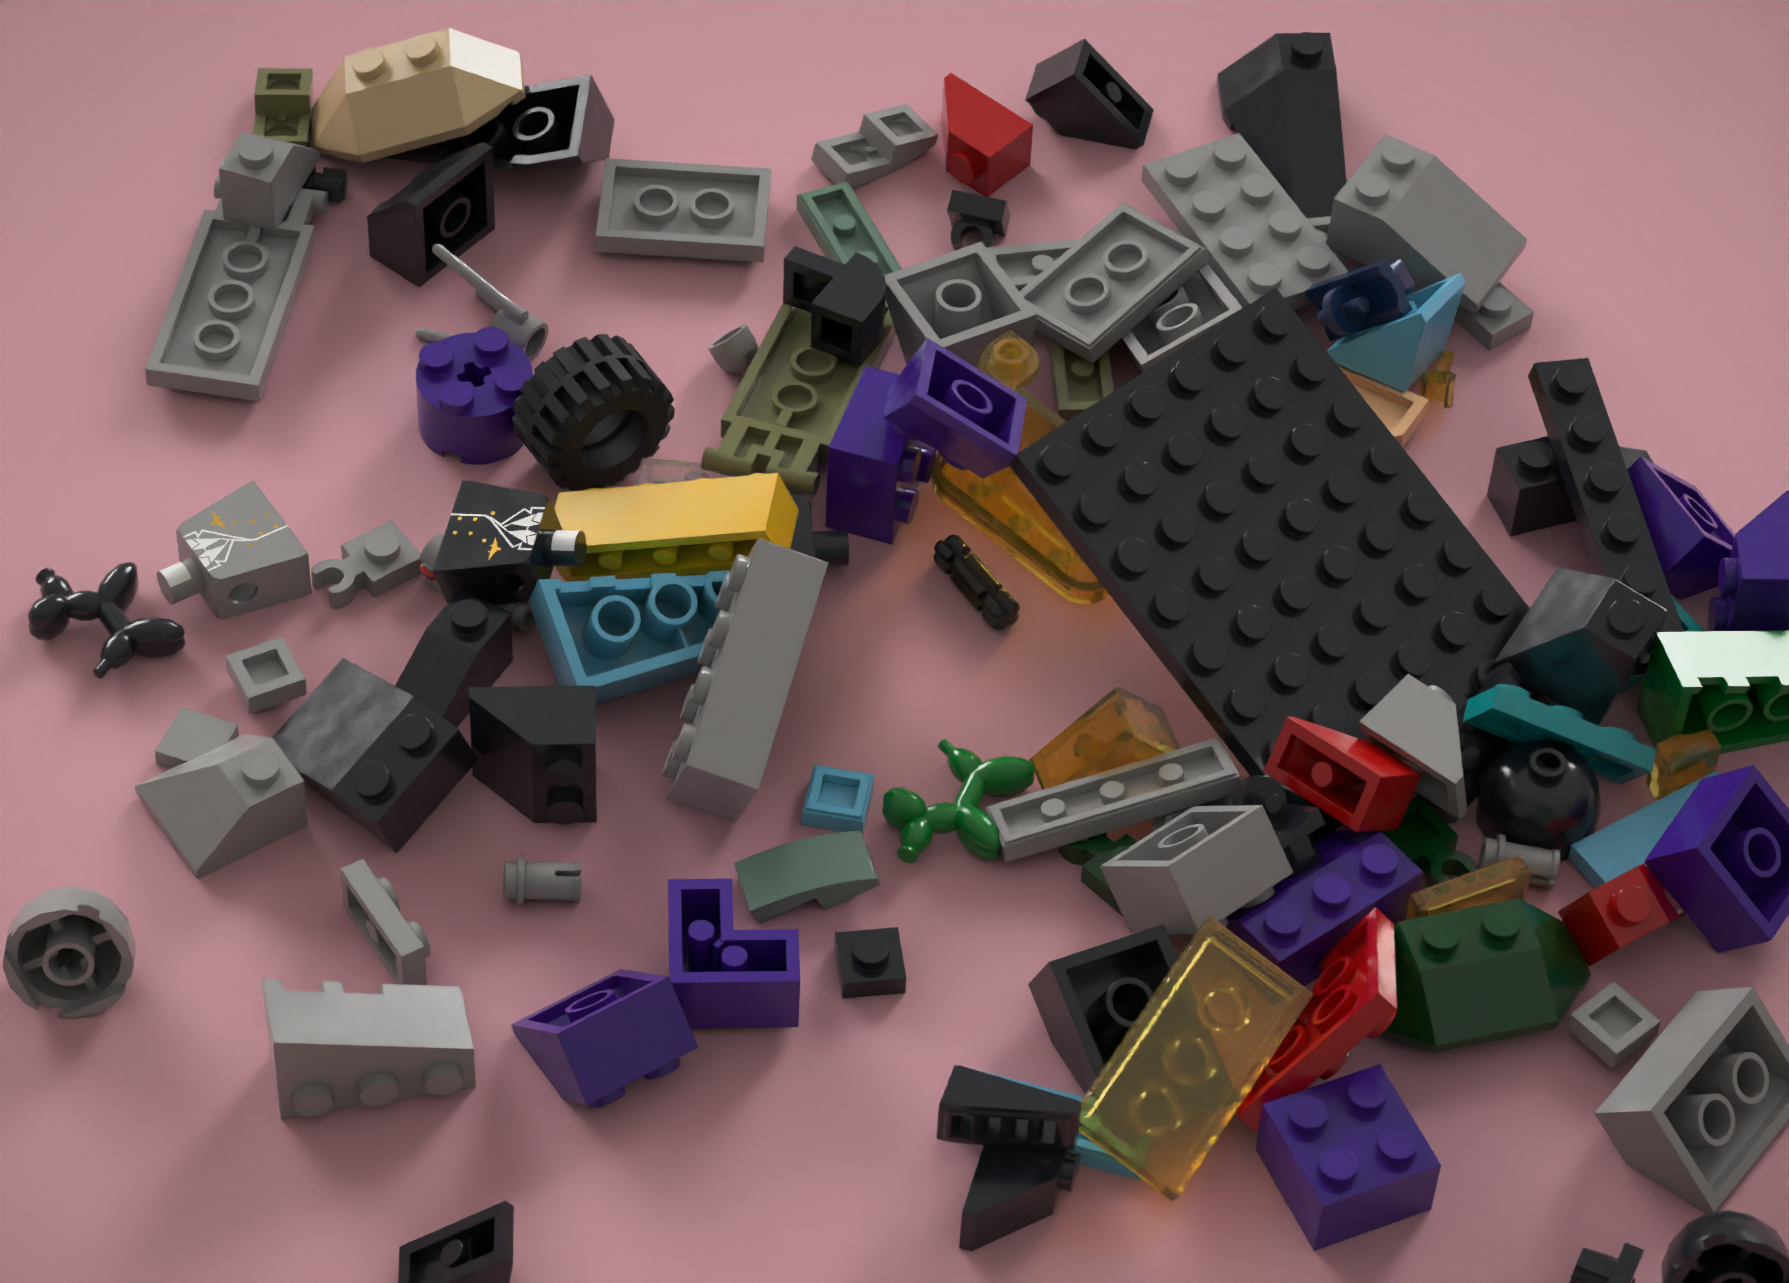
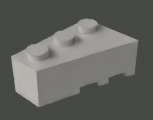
(365, 1047)

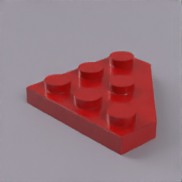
(1348, 1002)

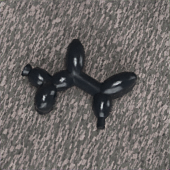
(142, 637)

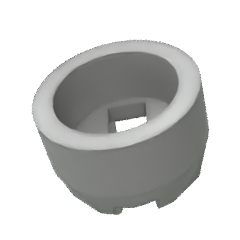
(734, 349)

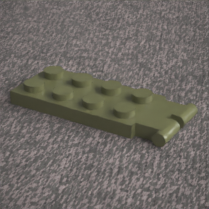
(788, 405)

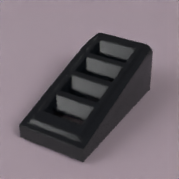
(1005, 1113)

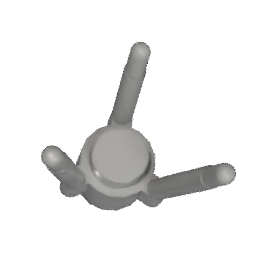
(521, 327)

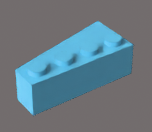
(625, 630)

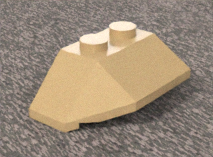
(414, 95)

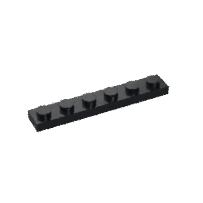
(1599, 482)

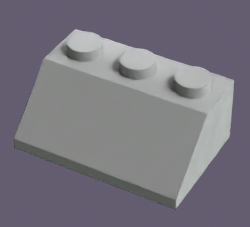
(1703, 1097)

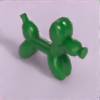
(973, 827)

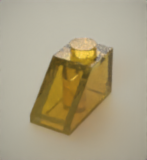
(1107, 736)

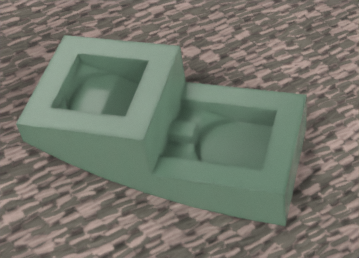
(817, 867)

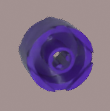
(469, 395)

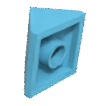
(1407, 345)

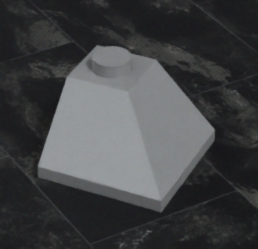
(227, 802)

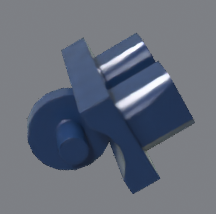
(1362, 298)

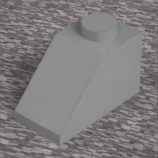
(263, 179)
(1422, 731)

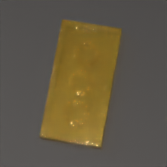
(1191, 1058)

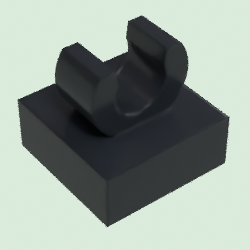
(977, 214)

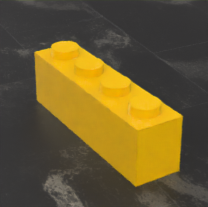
(675, 525)

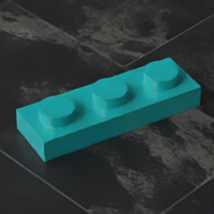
(1518, 718)

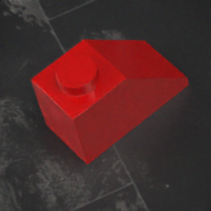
(982, 138)
(1343, 775)
(1619, 913)

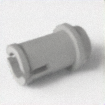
(1541, 862)
(541, 881)

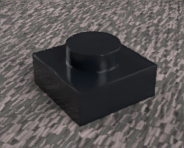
(870, 962)

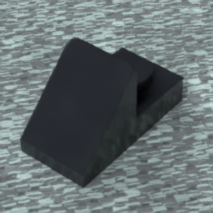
(463, 1252)

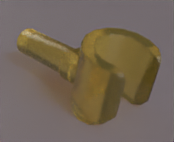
(1440, 383)

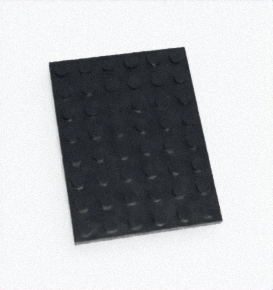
(1271, 537)

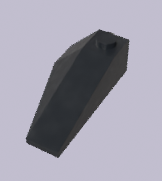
(1290, 115)
(549, 129)

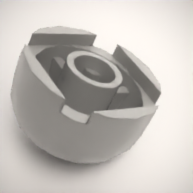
(69, 952)

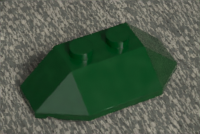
(1483, 975)

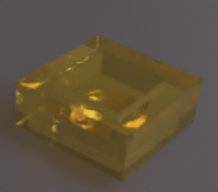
(1682, 761)

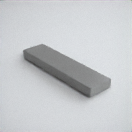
(1114, 799)

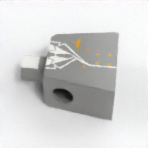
(237, 557)

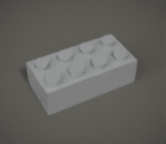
(746, 681)

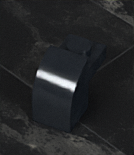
(842, 300)

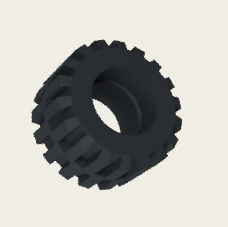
(593, 413)

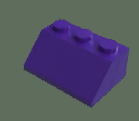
(1328, 900)

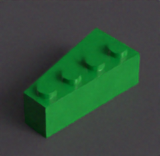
(1718, 683)

